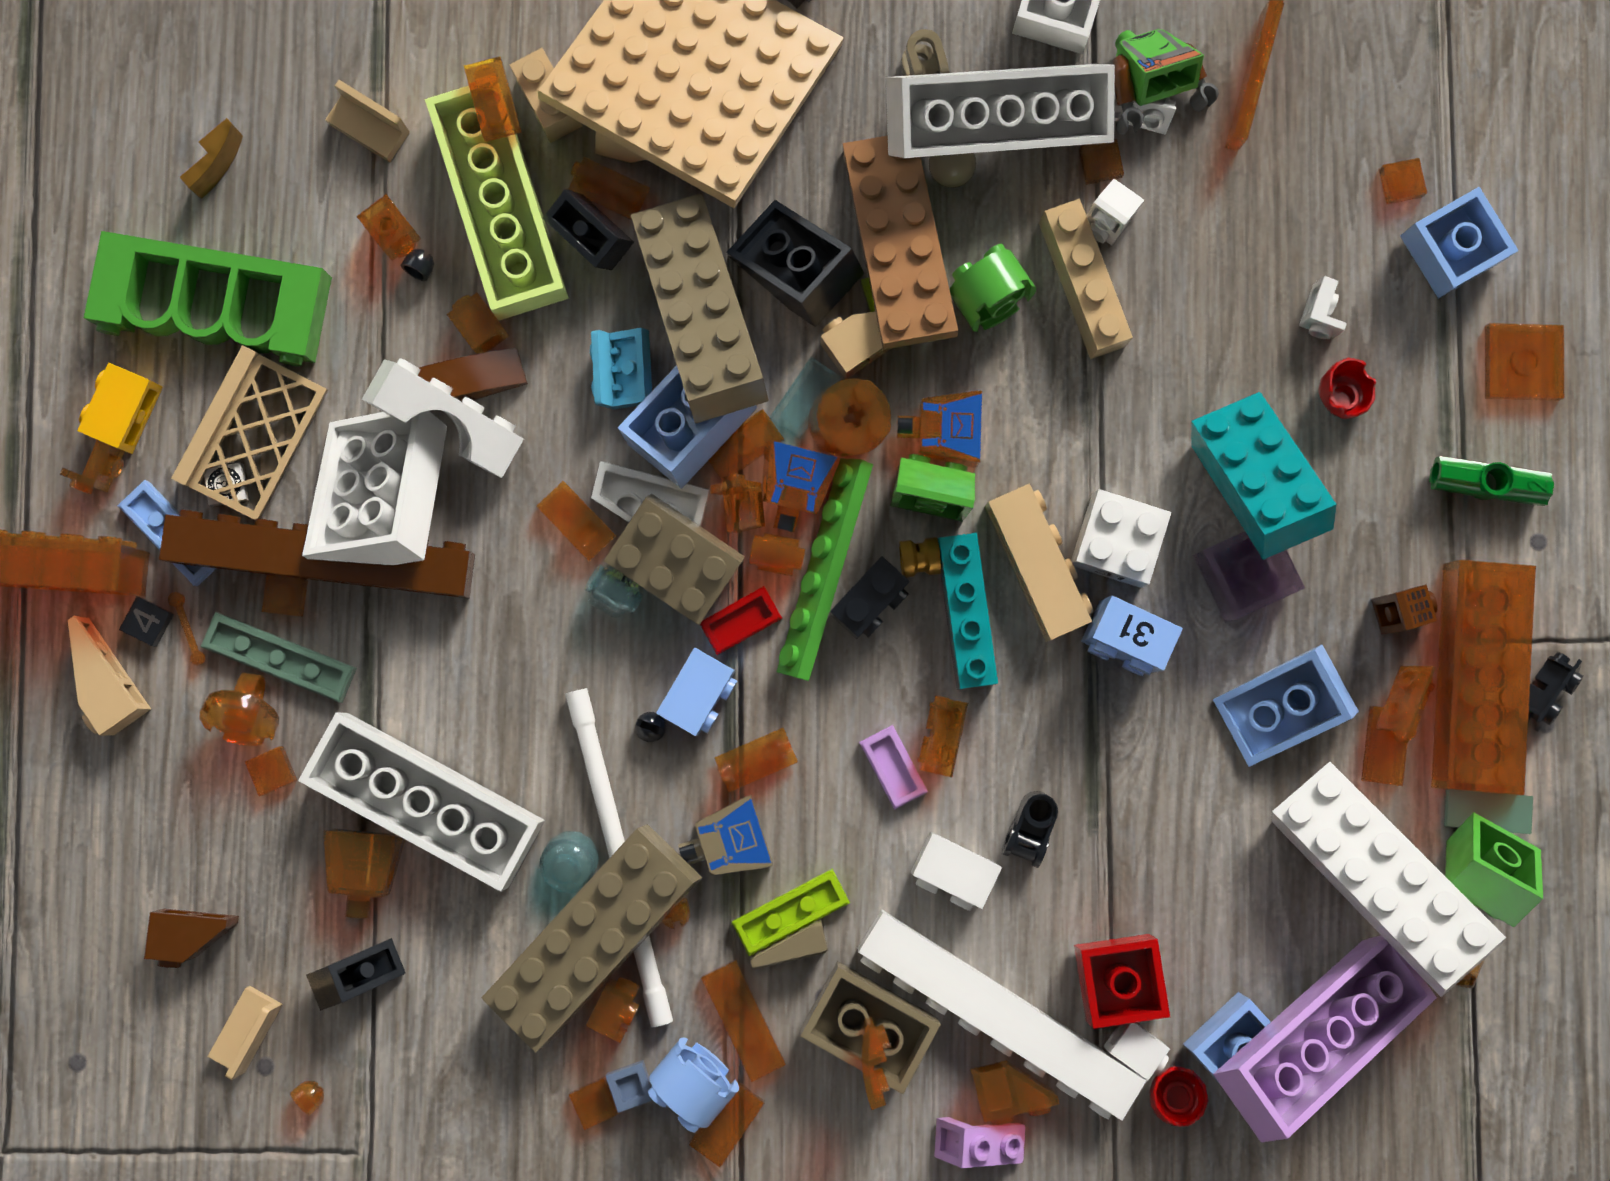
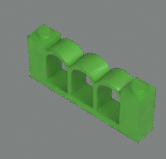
(121, 276)

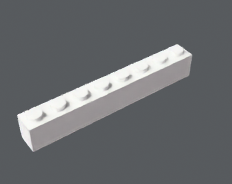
(1001, 1015)

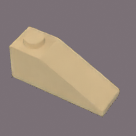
(852, 342)
(102, 684)

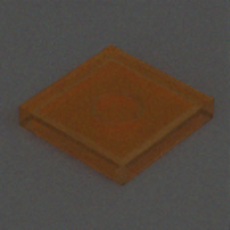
(1524, 361)

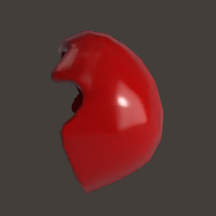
(1347, 389)
(1178, 1096)

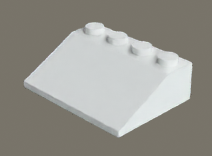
(376, 490)

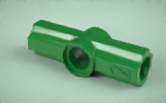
(1511, 483)

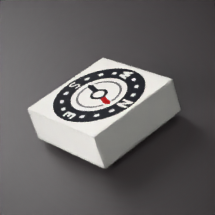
(216, 479)

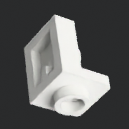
(1319, 305)

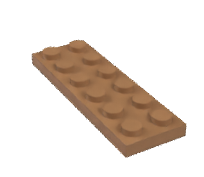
(899, 245)

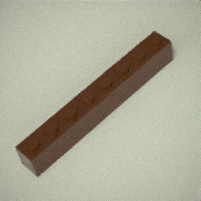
(279, 552)

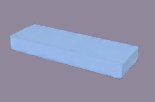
(147, 511)

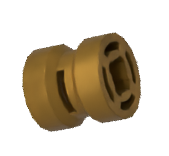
(920, 557)

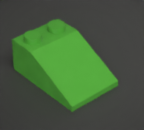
(934, 488)

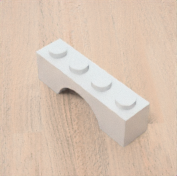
(404, 394)

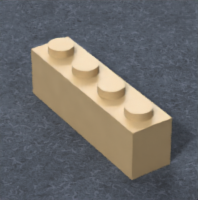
(1085, 279)
(1038, 562)

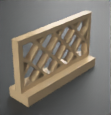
(220, 417)

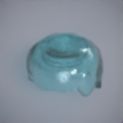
(568, 861)

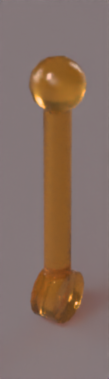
(177, 600)

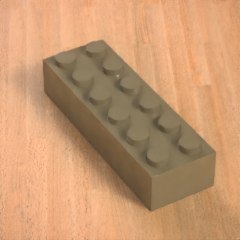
(699, 308)
(591, 937)

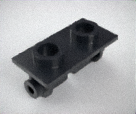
(1558, 678)

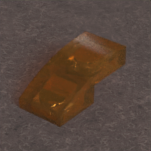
(576, 520)

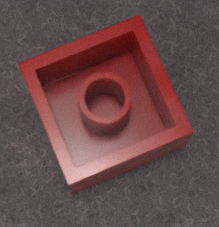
(1122, 981)

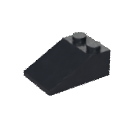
(797, 262)

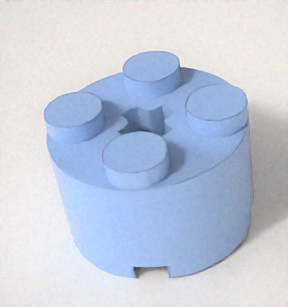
(692, 1085)

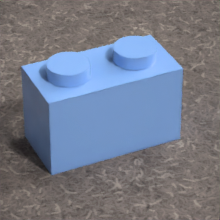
(697, 693)

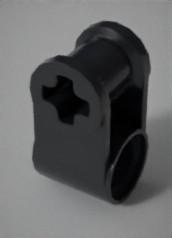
(1031, 831)

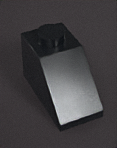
(355, 974)

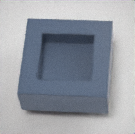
(629, 1086)

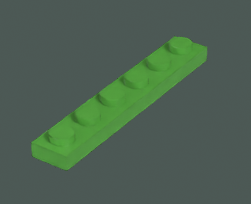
(824, 568)

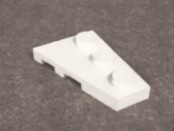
(625, 489)

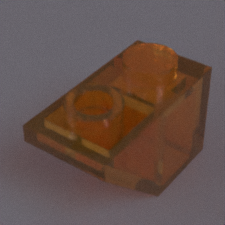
(1009, 1091)

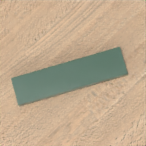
(278, 657)

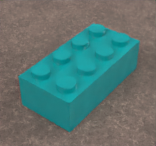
(1262, 475)

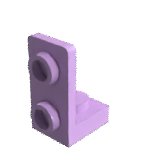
(980, 1144)

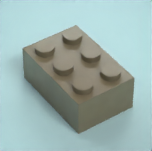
(674, 558)
(839, 1017)

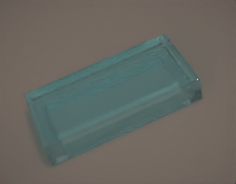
(795, 406)

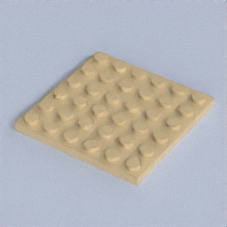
(693, 83)

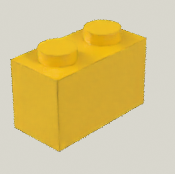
(119, 408)

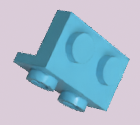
(621, 367)

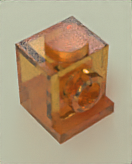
(615, 1008)

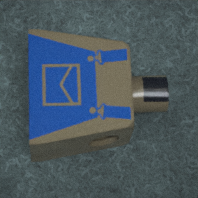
(729, 840)

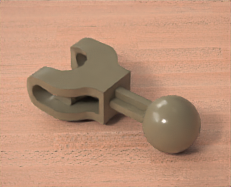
(946, 170)

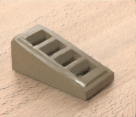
(798, 945)

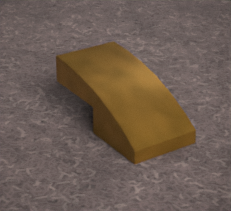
(221, 150)

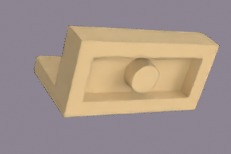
(367, 122)
(244, 1031)

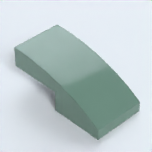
(1505, 810)

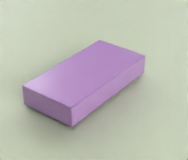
(893, 767)

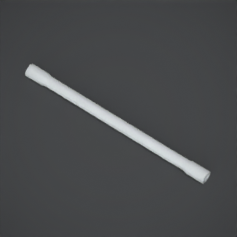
(584, 723)

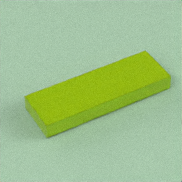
(790, 912)

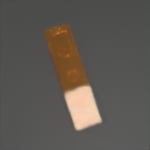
(1254, 74)

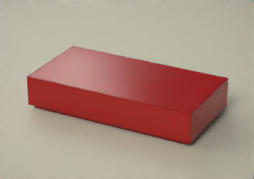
(740, 620)

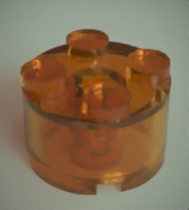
(856, 398)

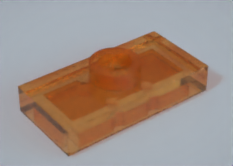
(745, 445)

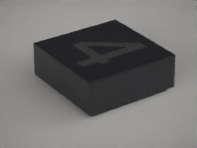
(146, 621)

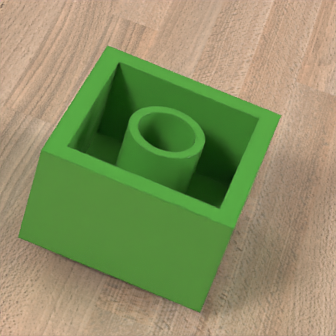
(1494, 869)

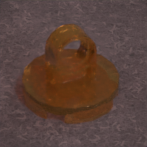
(241, 712)

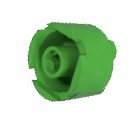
(990, 288)

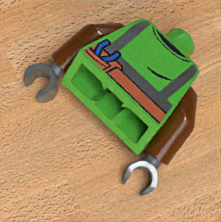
(1155, 68)

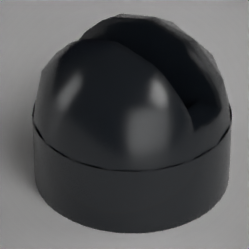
(417, 265)
(648, 735)

